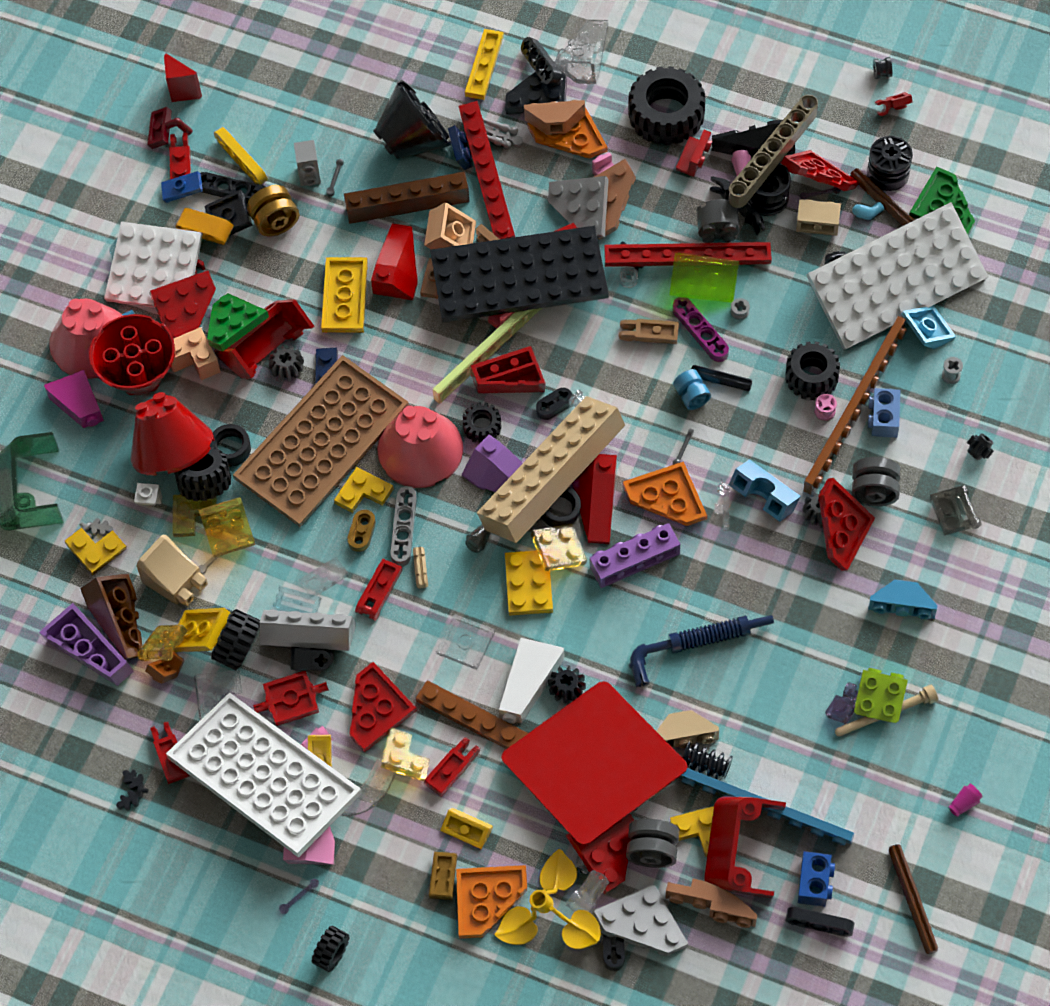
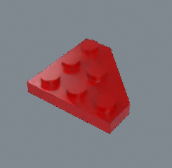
(820, 170)
(184, 302)
(843, 523)
(376, 707)
(607, 853)

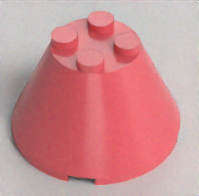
(74, 333)
(420, 447)

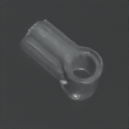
(589, 893)

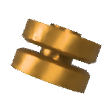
(273, 210)

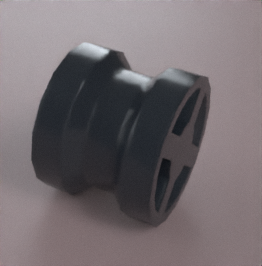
(882, 68)

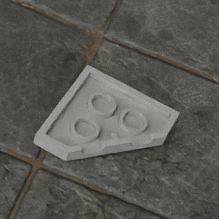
(581, 201)
(642, 921)

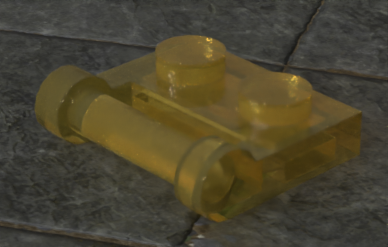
(163, 637)

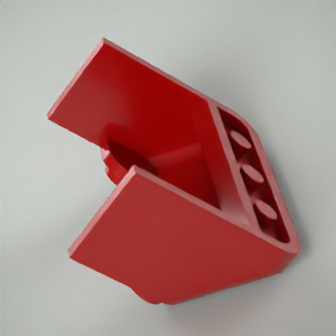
(284, 322)
(723, 843)

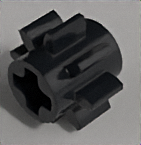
(980, 446)

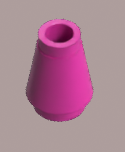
(966, 799)

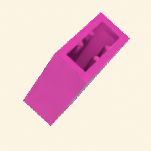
(75, 398)

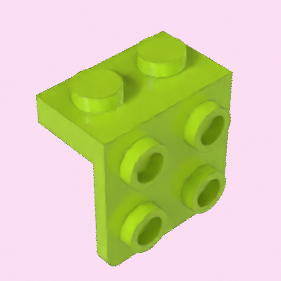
(880, 695)

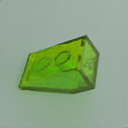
(704, 277)

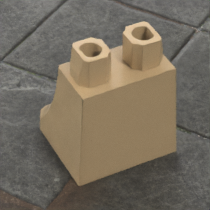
(170, 572)

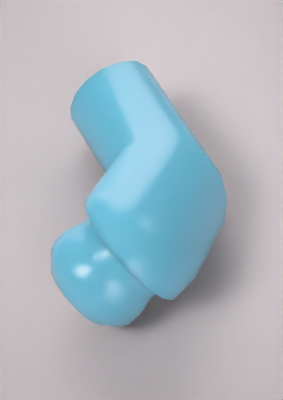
(866, 212)

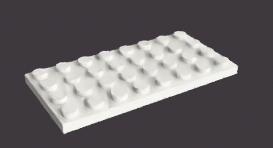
(897, 274)
(264, 774)

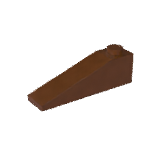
(112, 605)

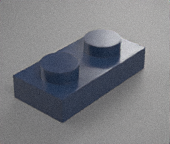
(460, 150)
(325, 360)

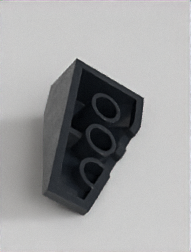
(746, 140)

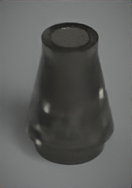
(477, 539)

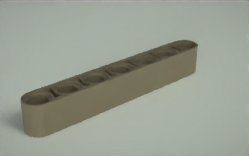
(771, 159)

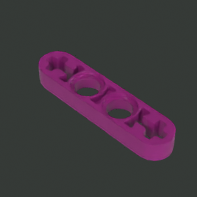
(703, 327)

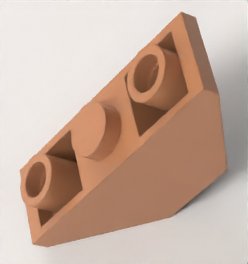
(555, 116)

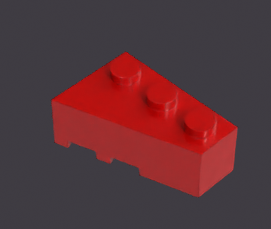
(509, 373)

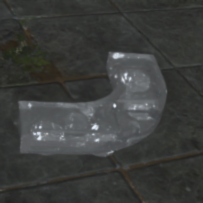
(373, 790)

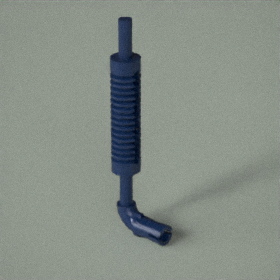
(693, 638)

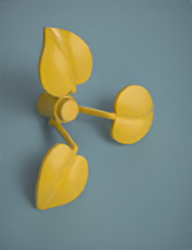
(518, 924)

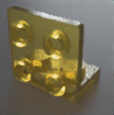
(227, 527)

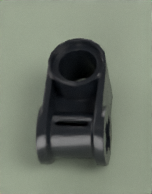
(307, 659)

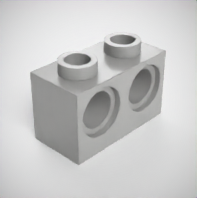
(307, 163)

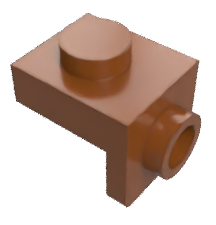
(165, 670)

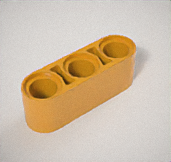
(211, 227)

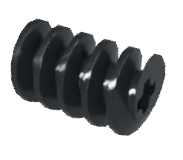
(706, 761)

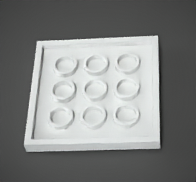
(150, 259)

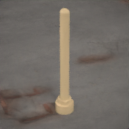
(927, 695)

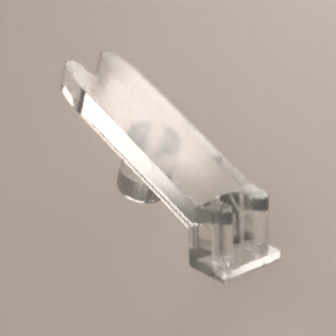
(723, 488)

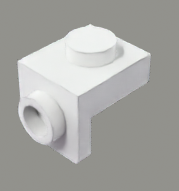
(148, 494)

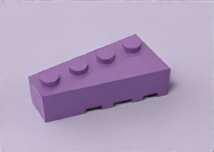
(83, 642)

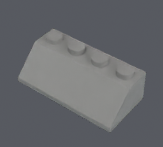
(306, 630)

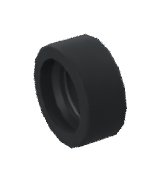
(236, 431)
(552, 520)

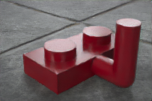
(160, 127)

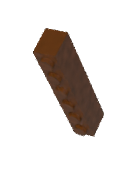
(406, 197)

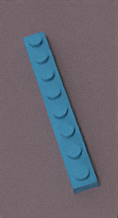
(795, 817)

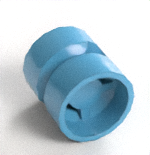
(692, 389)

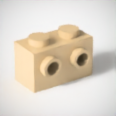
(818, 217)

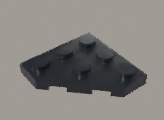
(534, 91)

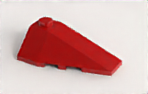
(396, 266)
(596, 492)

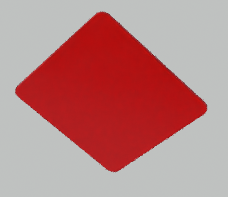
(594, 762)

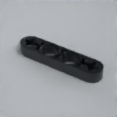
(538, 58)
(233, 185)

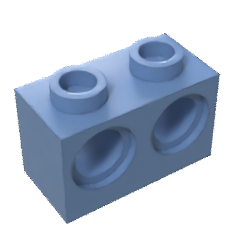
(888, 413)

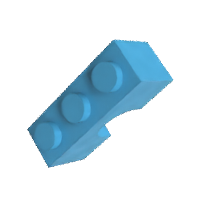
(753, 479)

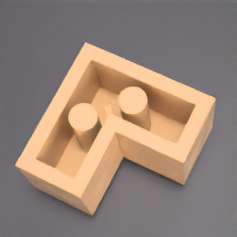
(195, 350)

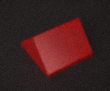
(181, 80)

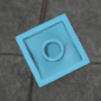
(929, 326)

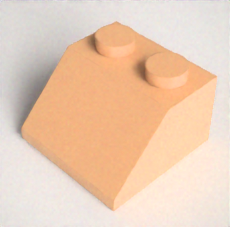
(448, 227)

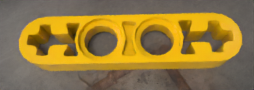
(240, 156)

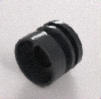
(890, 163)
(773, 193)

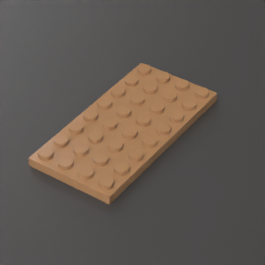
(320, 440)

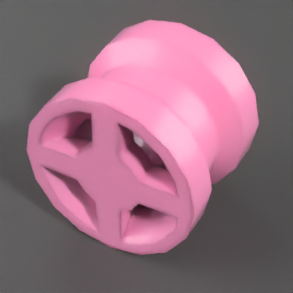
(822, 402)

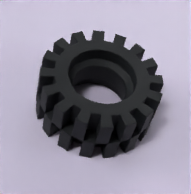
(481, 412)
(330, 948)

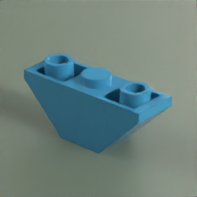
(903, 599)

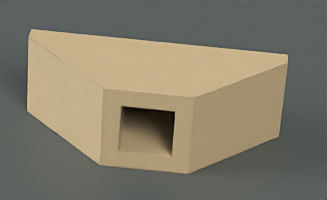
(687, 726)

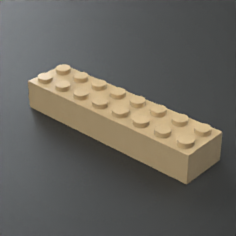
(551, 469)

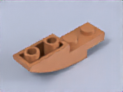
(722, 903)

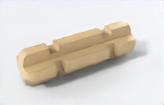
(420, 567)

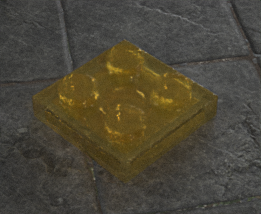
(558, 547)

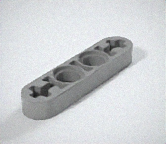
(406, 526)

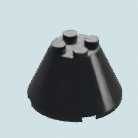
(409, 125)

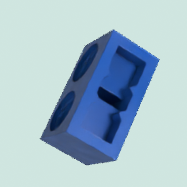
(811, 878)

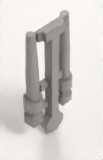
(500, 138)

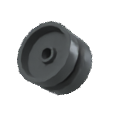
(876, 481)
(652, 843)

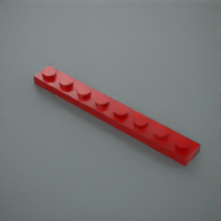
(486, 170)
(663, 254)

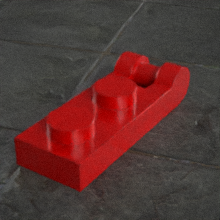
(379, 589)

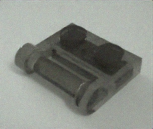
(949, 513)

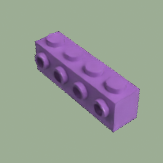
(634, 555)

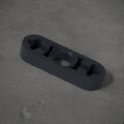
(820, 921)

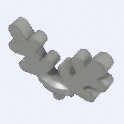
(96, 526)

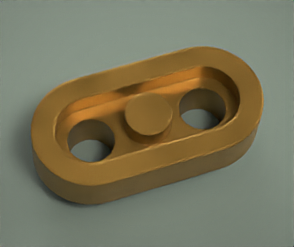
(360, 531)

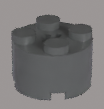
(717, 221)

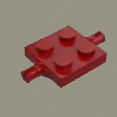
(291, 698)

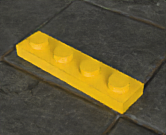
(484, 64)

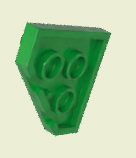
(939, 191)
(232, 320)

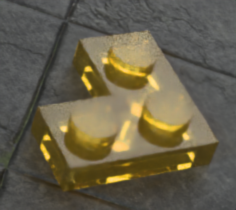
(185, 514)
(400, 760)

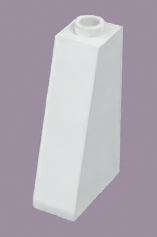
(528, 678)

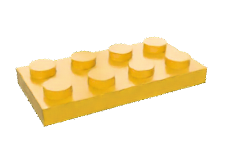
(344, 295)

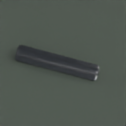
(723, 378)

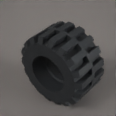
(815, 356)
(205, 478)
(236, 639)

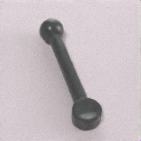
(330, 191)
(689, 435)

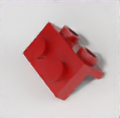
(693, 152)

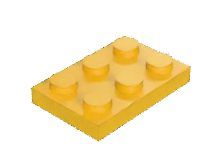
(527, 584)
(203, 628)

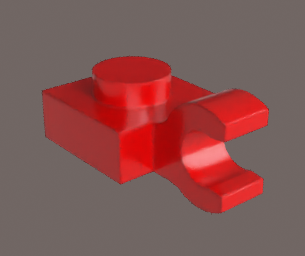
(896, 101)

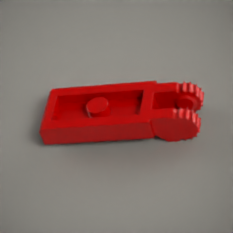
(179, 157)
(451, 767)
(171, 770)

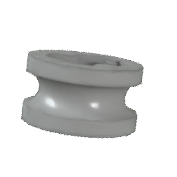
(740, 314)

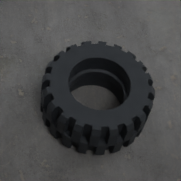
(666, 84)

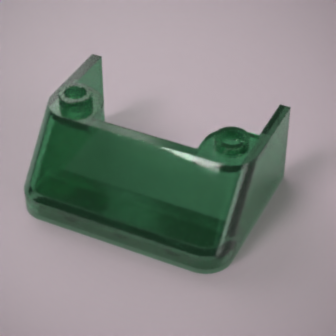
(17, 508)

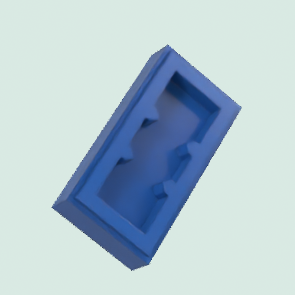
(181, 187)

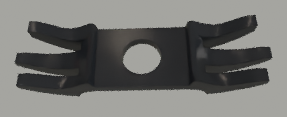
(750, 214)

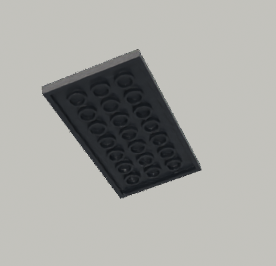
(519, 274)

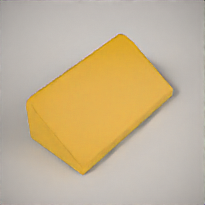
(466, 828)

